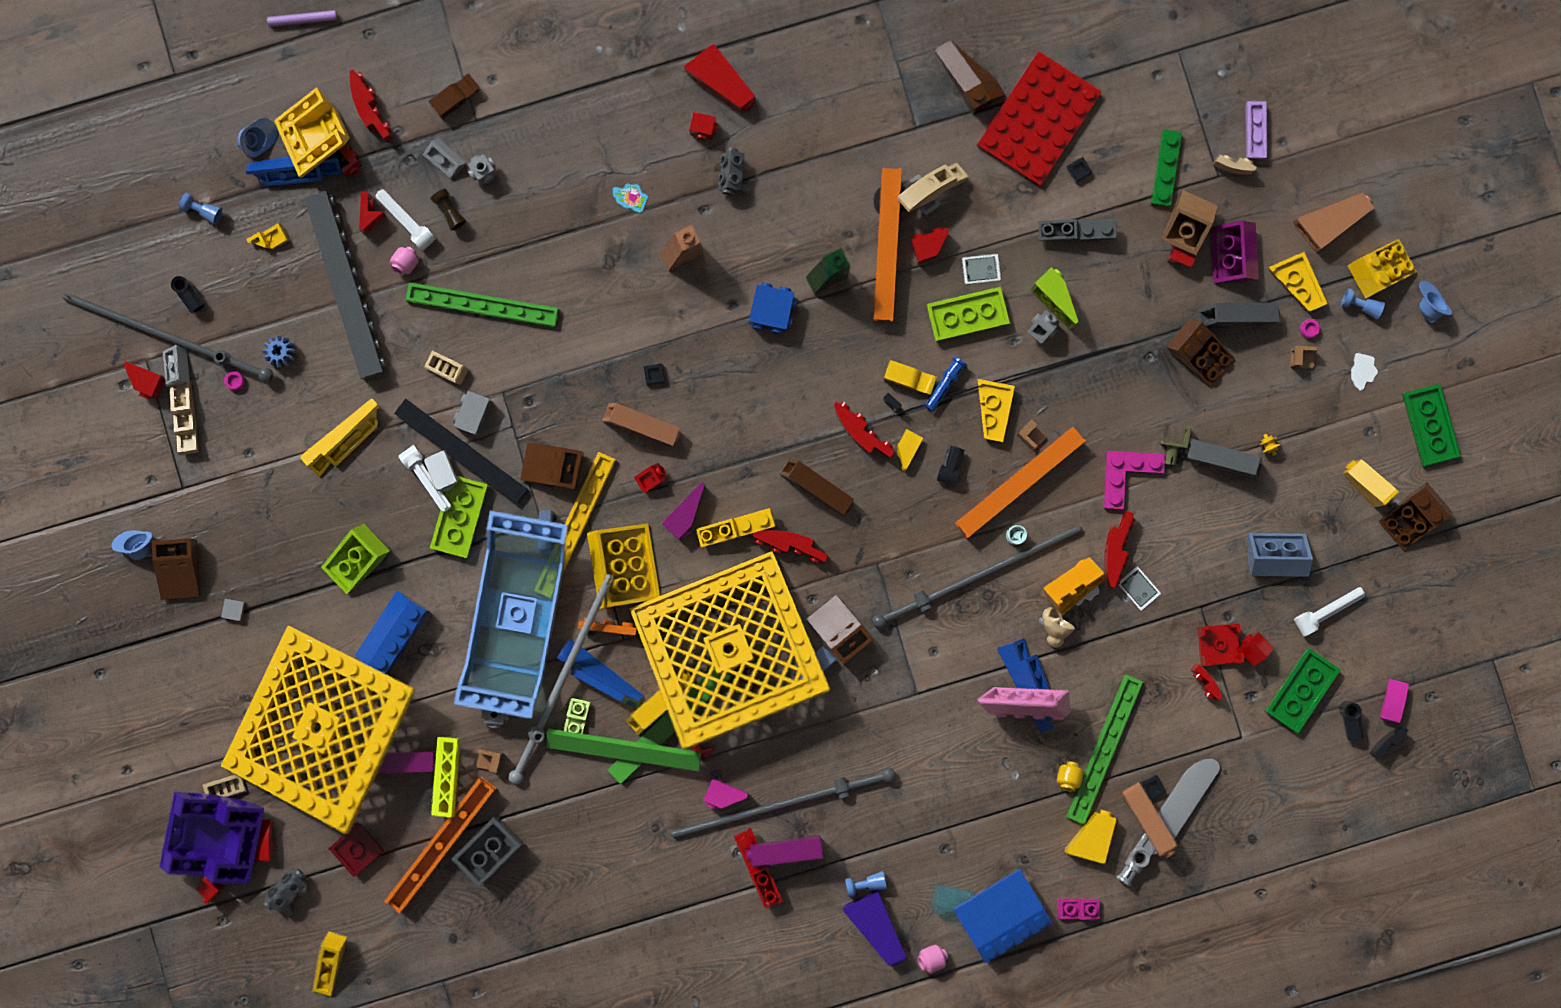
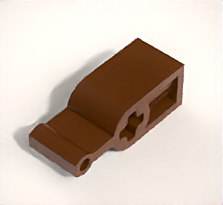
(454, 96)

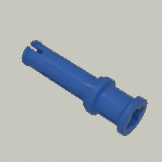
(950, 376)

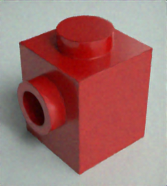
(703, 126)
(1255, 648)

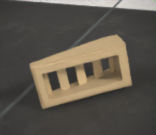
(457, 372)
(206, 787)

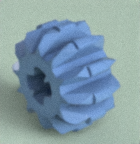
(272, 351)

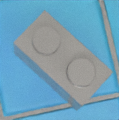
(472, 413)

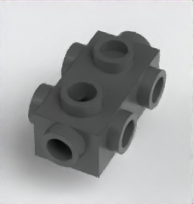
(731, 172)
(283, 893)

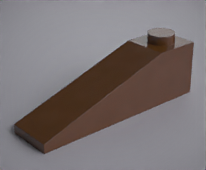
(972, 80)

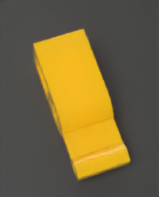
(909, 377)

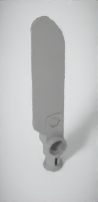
(1173, 812)

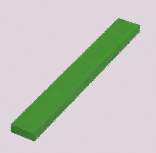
(482, 305)
(661, 731)
(623, 749)
(1104, 749)

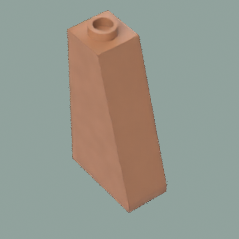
(1329, 222)
(682, 248)
(641, 424)
(1149, 820)

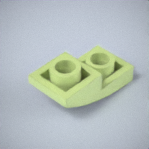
(576, 716)

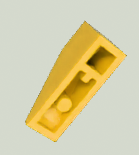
(329, 963)

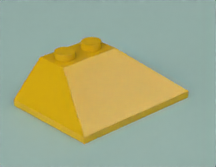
(311, 131)

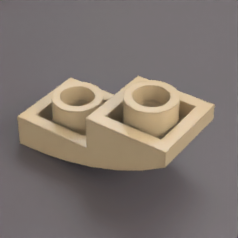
(1242, 166)

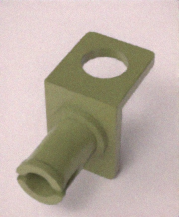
(1173, 447)

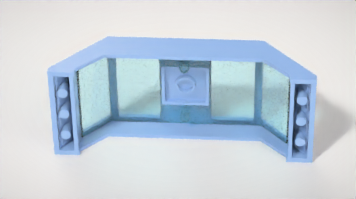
(514, 615)

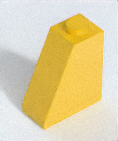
(1369, 483)
(1093, 838)

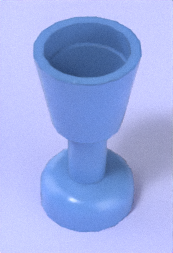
(207, 211)
(1371, 307)
(873, 882)

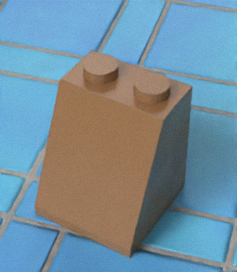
(1189, 222)

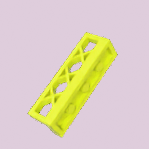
(445, 776)

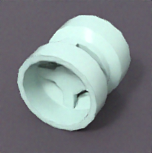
(1016, 535)

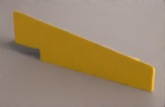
(342, 439)

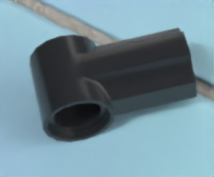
(188, 294)
(949, 469)
(1353, 722)

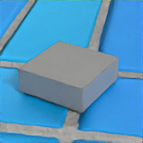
(233, 609)

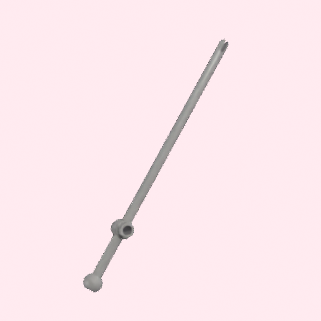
(536, 732)

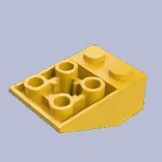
(1382, 268)

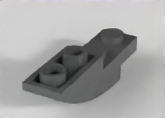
(1077, 230)

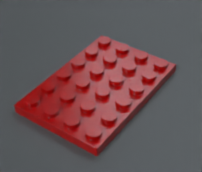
(1039, 118)

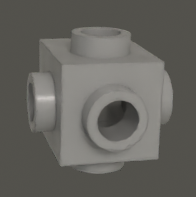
(484, 175)
(1043, 326)
(496, 722)

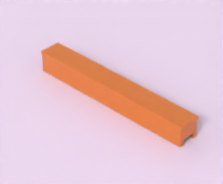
(887, 245)
(1019, 482)
(440, 845)

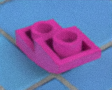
(1394, 701)
(1078, 908)

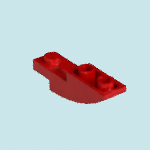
(365, 103)
(854, 426)
(783, 540)
(1113, 556)
(760, 874)

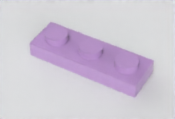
(1256, 130)

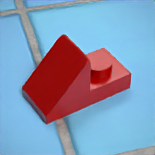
(368, 218)

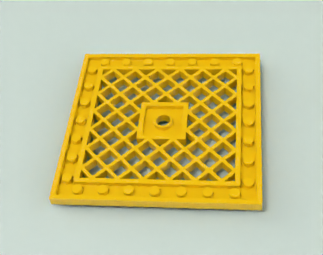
(696, 594)
(367, 763)

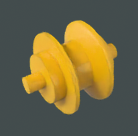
(1269, 444)

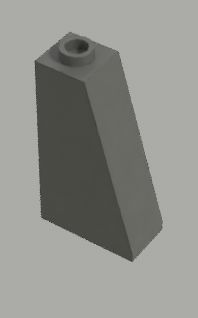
(1239, 314)
(1225, 459)

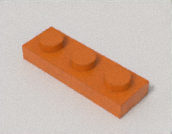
(608, 626)

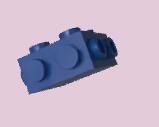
(772, 308)

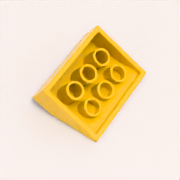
(629, 558)

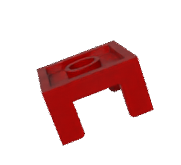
(1219, 644)

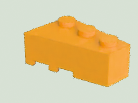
(1074, 585)

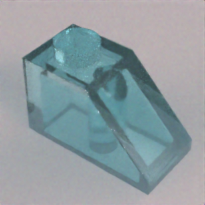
(947, 897)

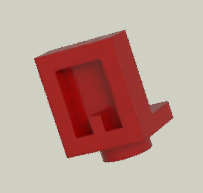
(651, 477)

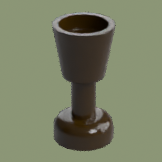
(453, 217)

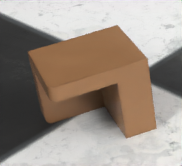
(1302, 356)
(1031, 435)
(489, 760)

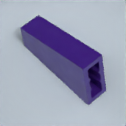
(874, 923)

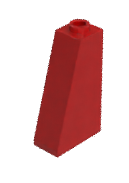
(719, 77)

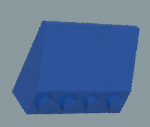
(1002, 916)

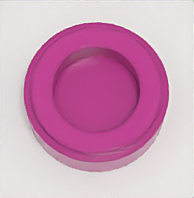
(1309, 328)
(234, 380)

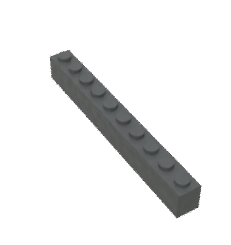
(345, 286)

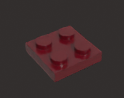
(356, 849)

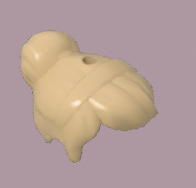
(1056, 627)

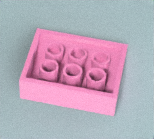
(1026, 702)

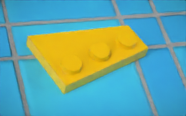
(1300, 281)
(995, 408)

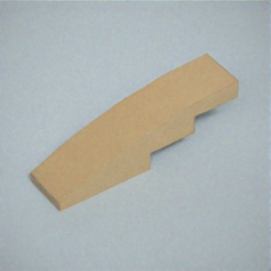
(184, 418)

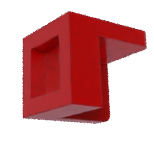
(1181, 256)
(209, 890)

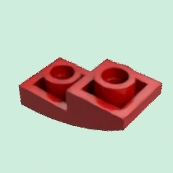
(1210, 687)
(265, 845)

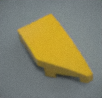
(270, 238)
(907, 447)

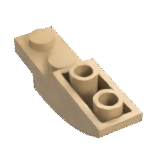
(931, 186)

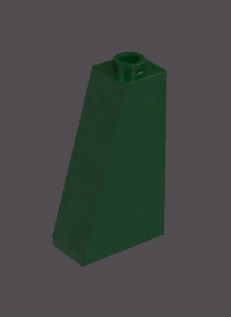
(829, 271)

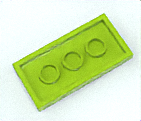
(967, 314)
(458, 525)

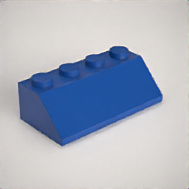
(392, 633)

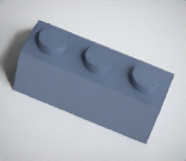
(1279, 554)

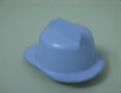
(257, 137)
(1432, 303)
(134, 544)

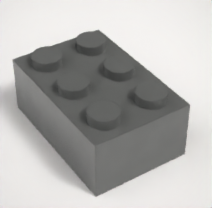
(487, 851)

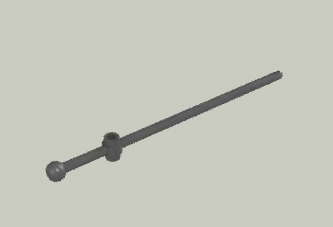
(264, 374)
(923, 601)
(841, 788)

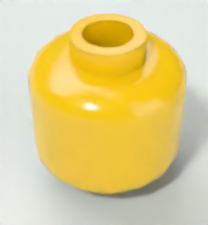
(1070, 776)

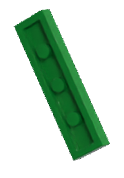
(1166, 168)

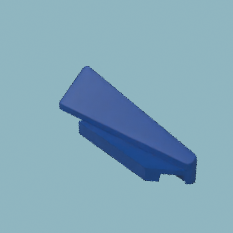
(282, 171)
(1025, 673)
(600, 676)

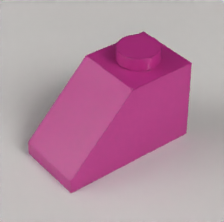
(723, 794)

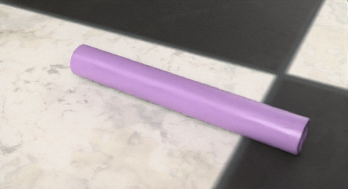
(302, 18)

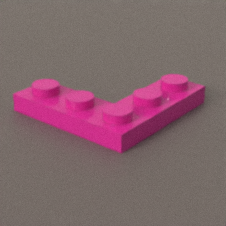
(1116, 467)

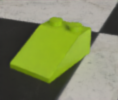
(1054, 294)
(355, 558)

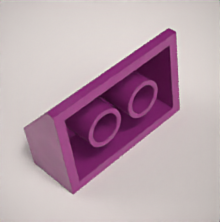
(1234, 252)

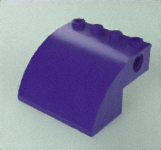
(211, 837)

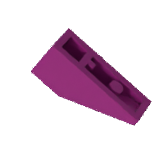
(683, 516)

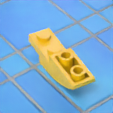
(736, 527)

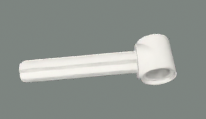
(420, 234)
(413, 461)
(1309, 622)

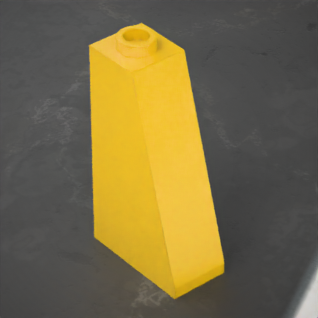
(651, 709)

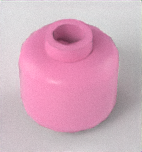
(404, 261)
(932, 959)

